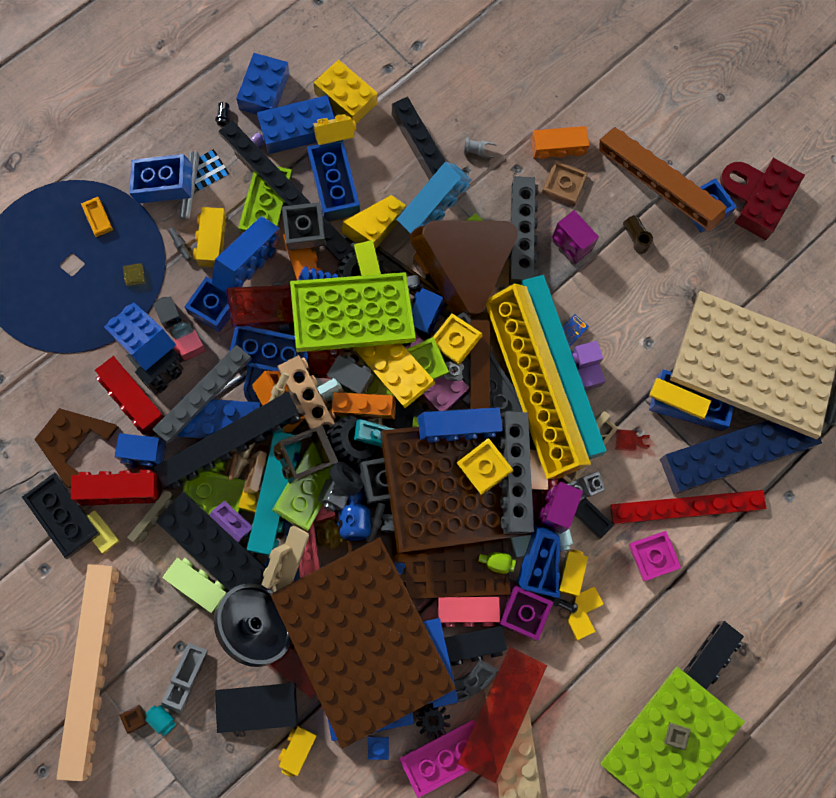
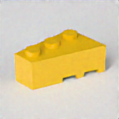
(374, 221)

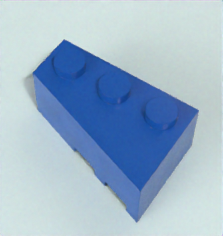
(541, 563)

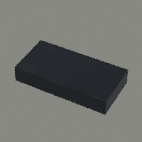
(593, 518)

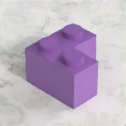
(588, 359)

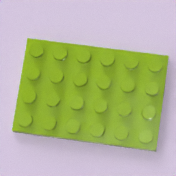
(352, 312)
(663, 771)

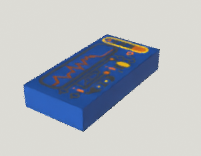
(574, 329)

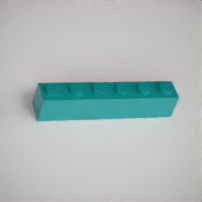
(266, 522)

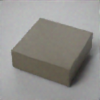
(677, 736)

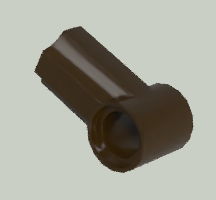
(637, 233)

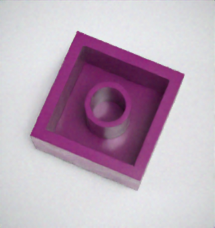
(574, 237)
(560, 507)
(525, 613)

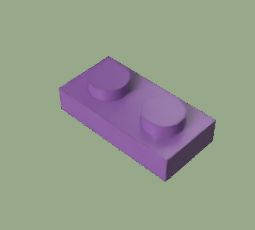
(231, 521)

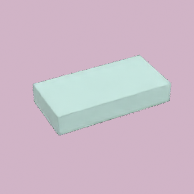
(329, 387)

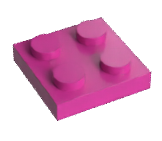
(654, 556)

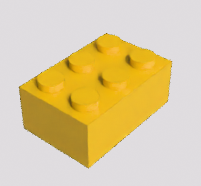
(346, 91)

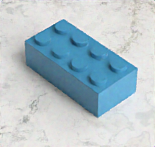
(435, 197)

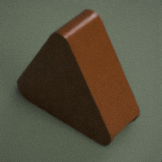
(464, 259)

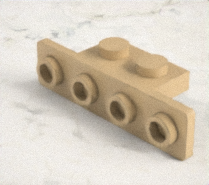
(285, 560)

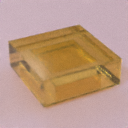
(134, 274)

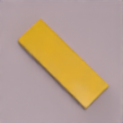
(679, 398)

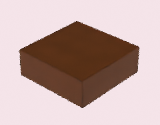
(133, 719)

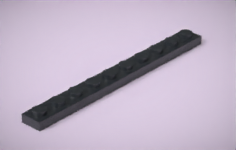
(279, 183)

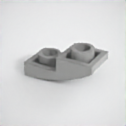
(589, 484)

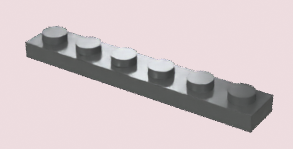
(202, 394)

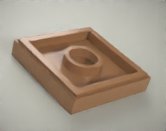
(564, 183)

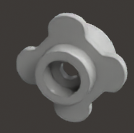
(457, 376)

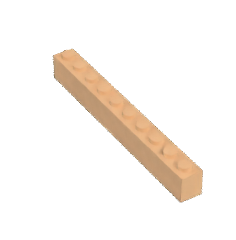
(87, 673)

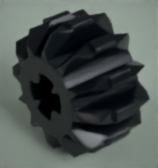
(432, 728)

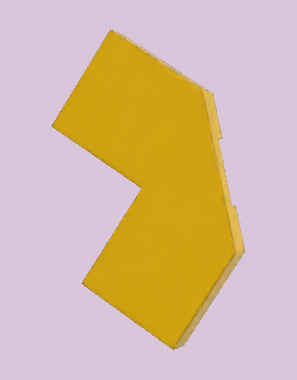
(579, 621)

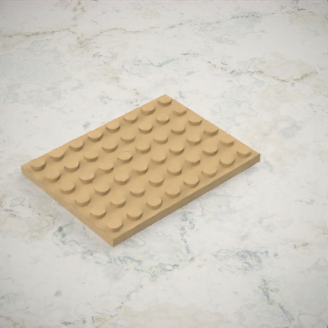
(756, 364)

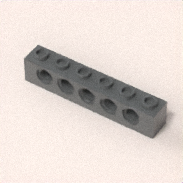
(523, 187)
(522, 482)

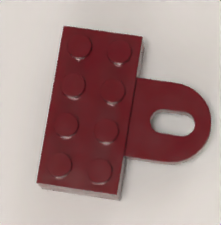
(764, 194)

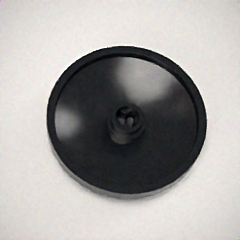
(250, 626)

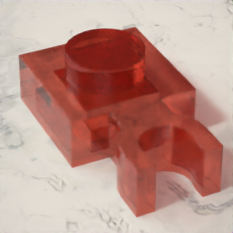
(629, 440)

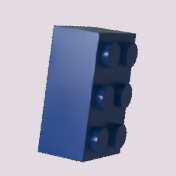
(262, 84)
(161, 178)

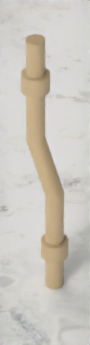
(243, 458)

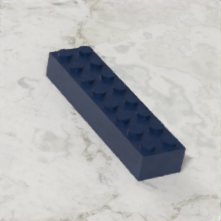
(732, 454)

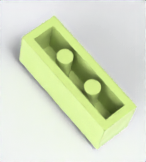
(195, 584)

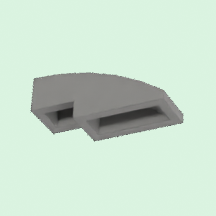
(184, 678)

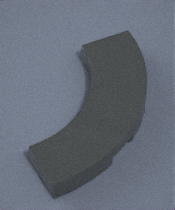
(475, 680)

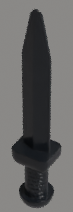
(557, 601)

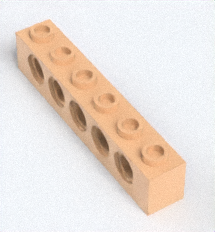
(300, 365)

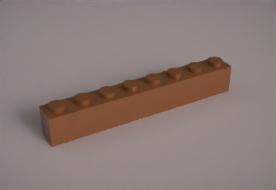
(662, 179)

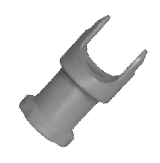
(477, 147)

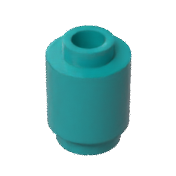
(160, 720)

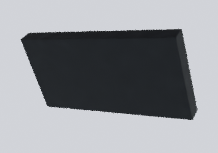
(60, 516)
(256, 707)

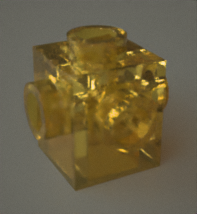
(328, 534)

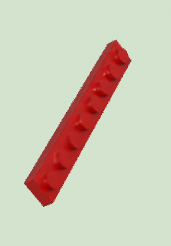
(688, 507)

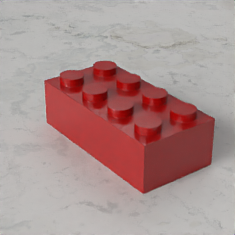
(129, 395)
(115, 488)

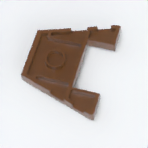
(65, 434)

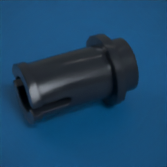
(222, 115)

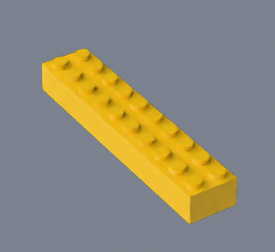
(537, 382)

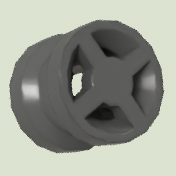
(388, 526)

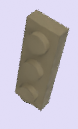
(140, 532)

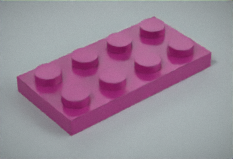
(436, 760)

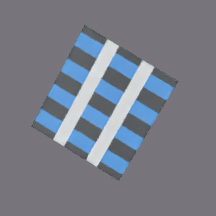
(209, 170)

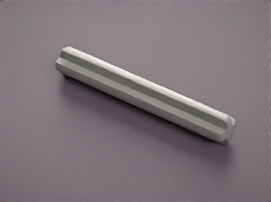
(185, 207)

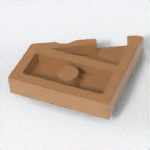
(253, 477)

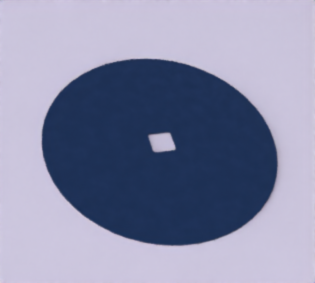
(63, 311)

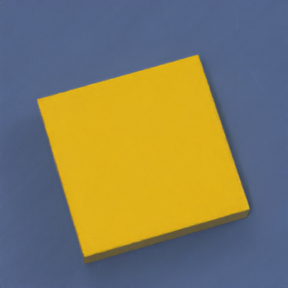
(456, 338)
(485, 466)

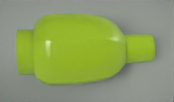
(498, 562)

